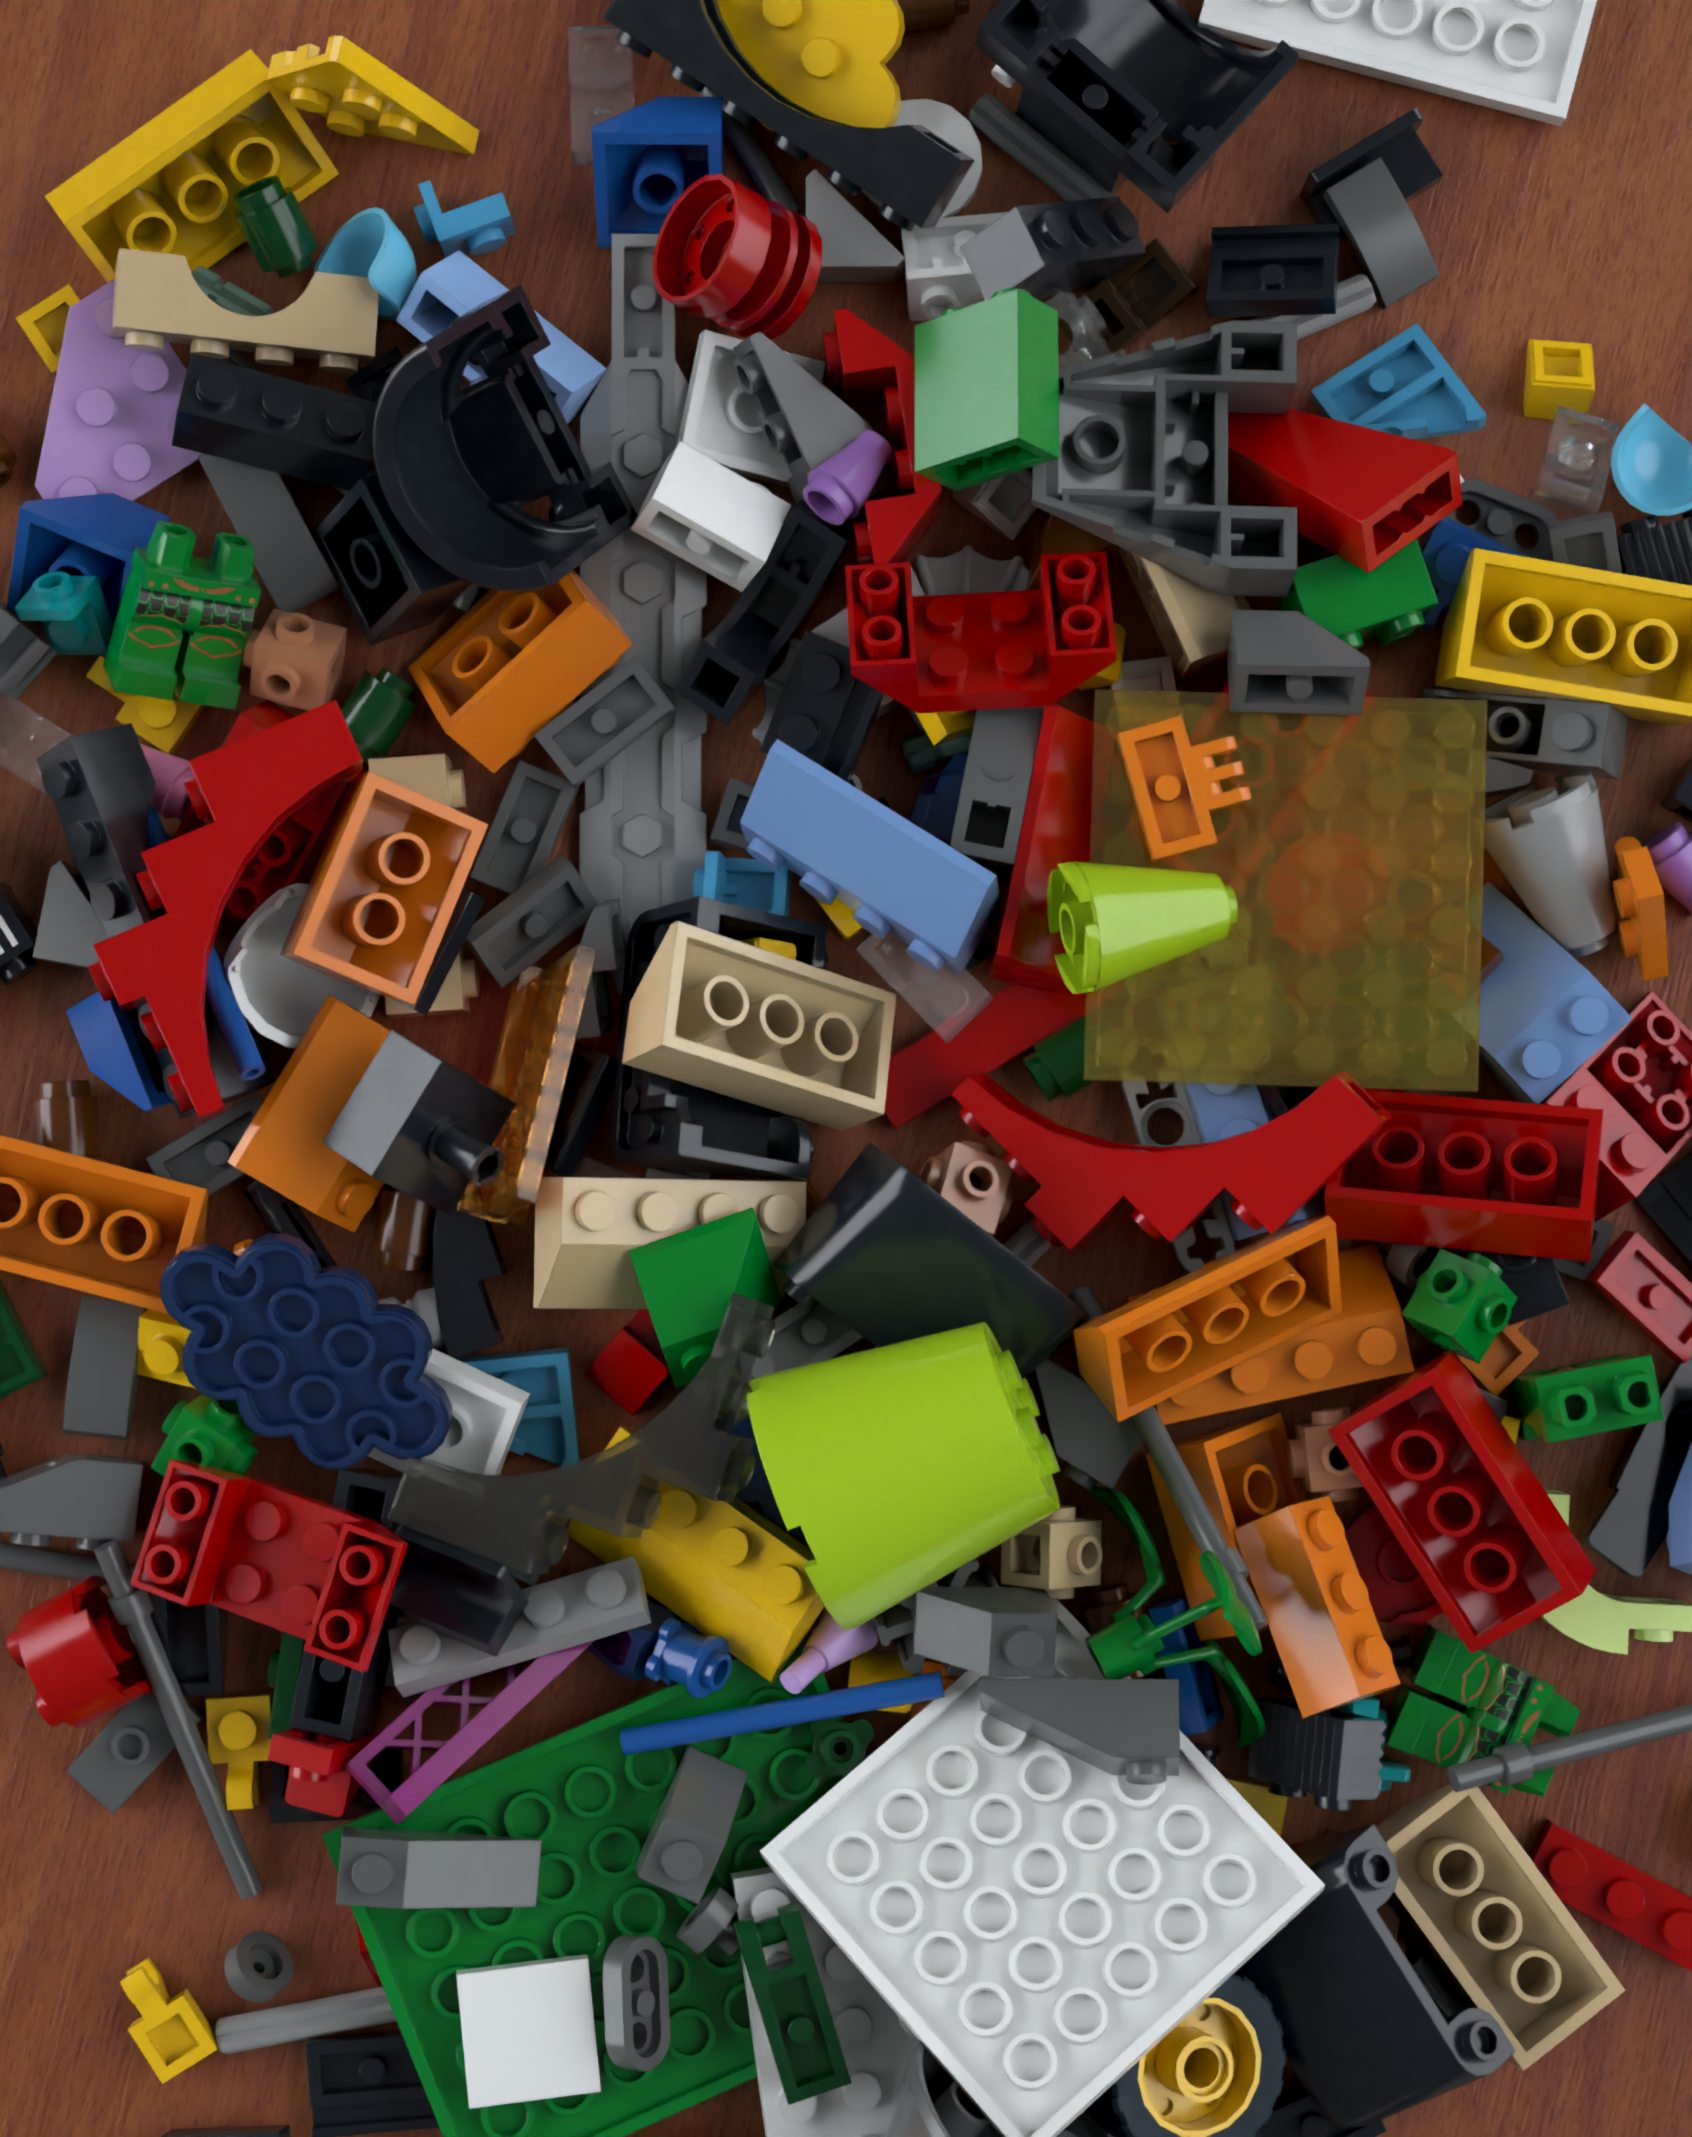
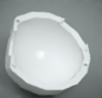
(273, 991)

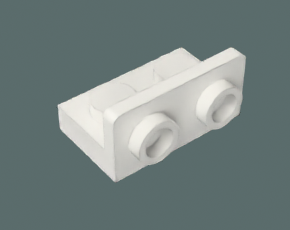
(937, 268)

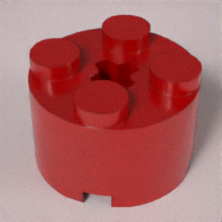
(77, 1656)

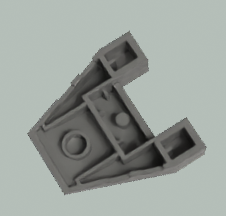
(1151, 455)

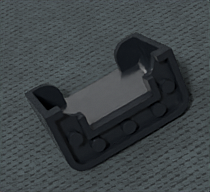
(686, 1126)
(913, 1265)
(1353, 2004)

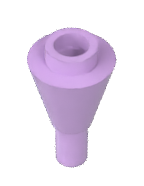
(826, 1649)

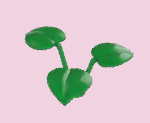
(1133, 1642)

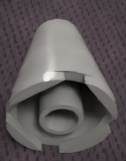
(1556, 859)

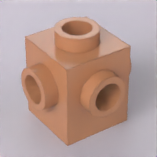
(295, 660)
(972, 1182)
(1310, 1457)

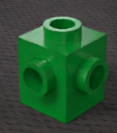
(1461, 1304)
(207, 1434)

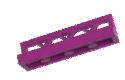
(464, 1743)

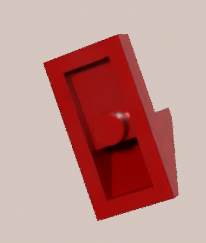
(631, 1364)
(318, 1769)

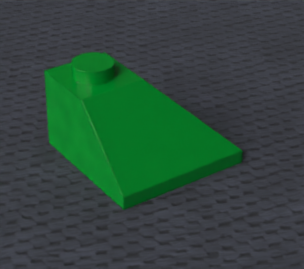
(692, 1280)

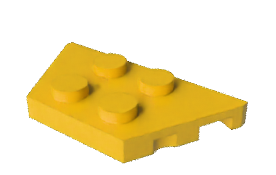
(366, 97)

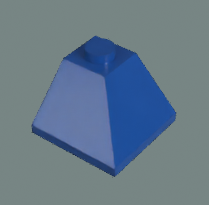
(650, 159)
(80, 538)
(118, 1051)

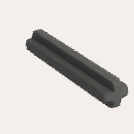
(1034, 151)

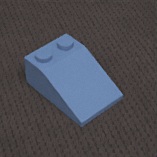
(1538, 1006)

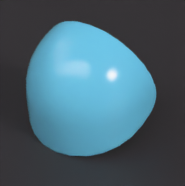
(373, 249)
(1653, 465)

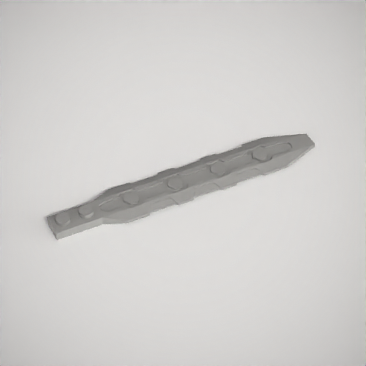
(644, 806)

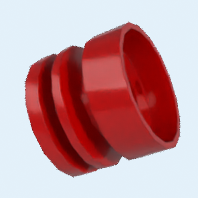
(737, 258)

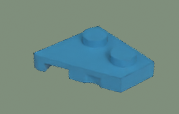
(1401, 391)
(550, 1417)

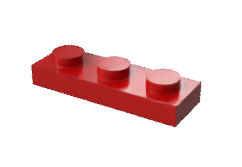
(1615, 1892)

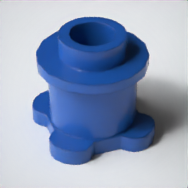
(689, 1659)

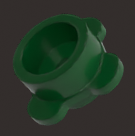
(828, 1733)

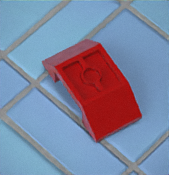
(877, 368)
(984, 645)
(271, 1559)

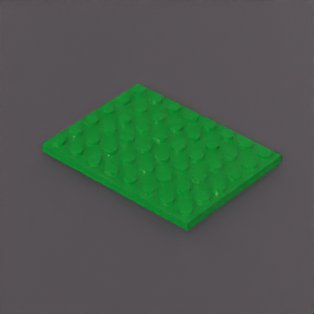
(592, 1824)

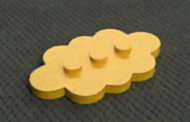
(824, 54)

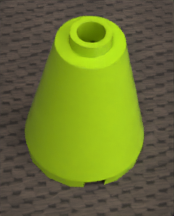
(1131, 919)

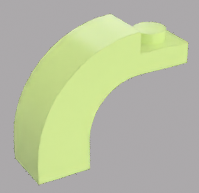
(1605, 1619)

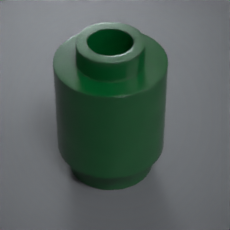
(275, 227)
(378, 712)
(1059, 1061)

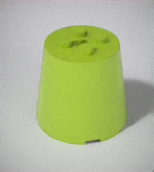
(902, 1463)

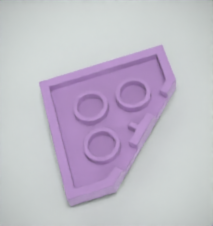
(110, 411)

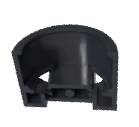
(1130, 86)
(477, 452)

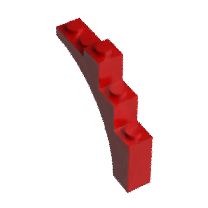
(164, 962)
(1171, 1187)

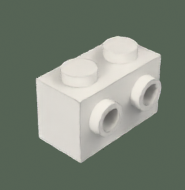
(711, 516)

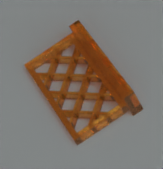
(532, 1073)

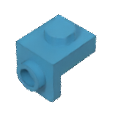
(472, 228)
(744, 883)

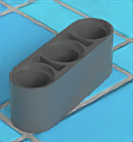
(272, 520)

